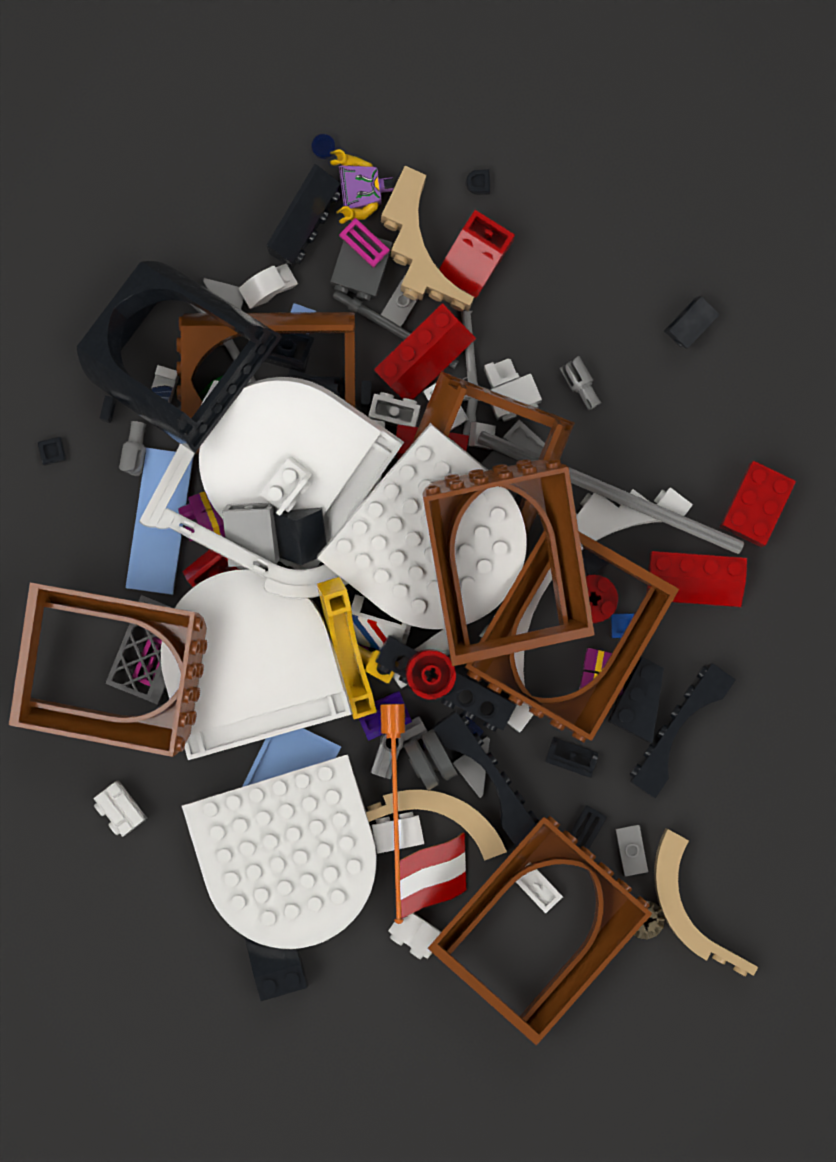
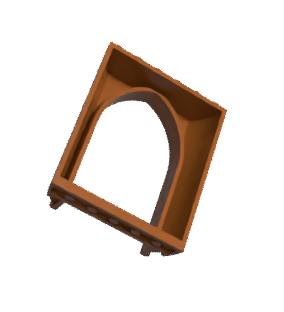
(204, 333)
(447, 401)
(550, 492)
(587, 707)
(156, 732)
(615, 922)

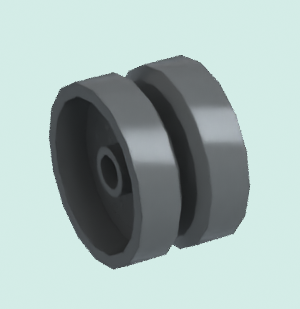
(430, 759)

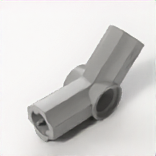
(383, 761)

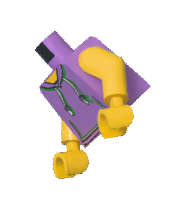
(359, 186)

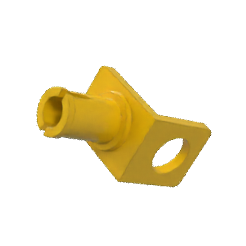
(368, 659)

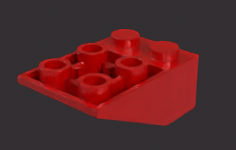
(476, 253)

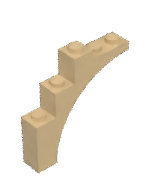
(409, 249)

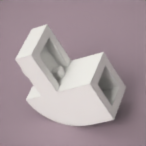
(267, 284)

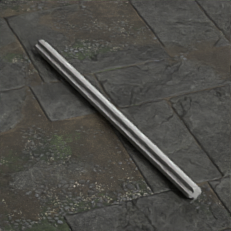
(620, 496)

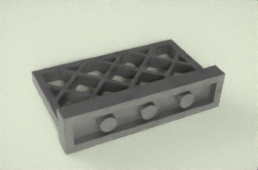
(158, 685)

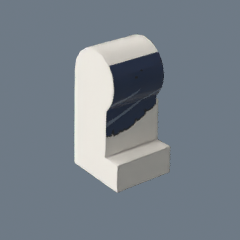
(165, 382)

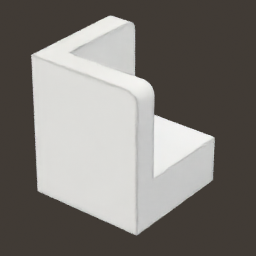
(500, 373)

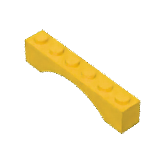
(341, 630)

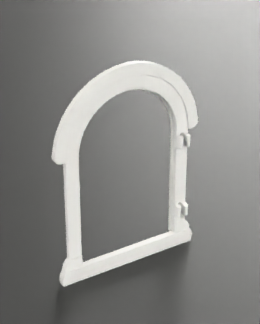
(279, 579)

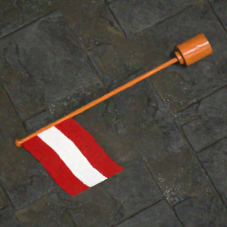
(429, 873)

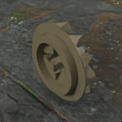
(655, 926)

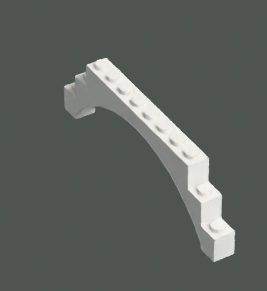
(595, 520)

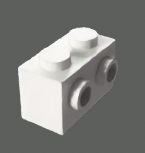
(393, 410)

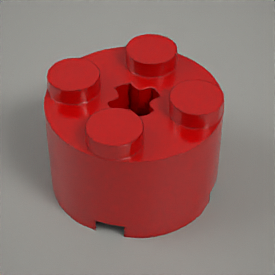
(607, 596)
(436, 686)

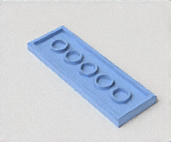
(156, 550)

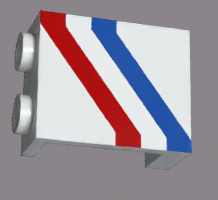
(374, 631)

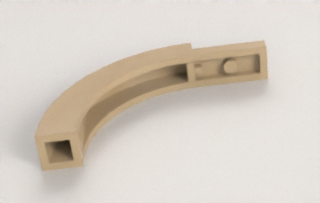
(452, 807)
(667, 891)

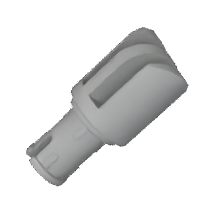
(580, 381)
(134, 450)

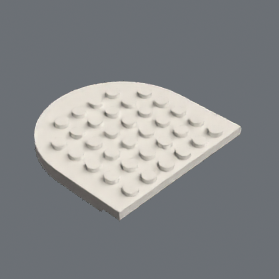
(314, 428)
(388, 546)
(263, 664)
(287, 854)

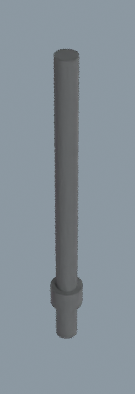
(355, 305)

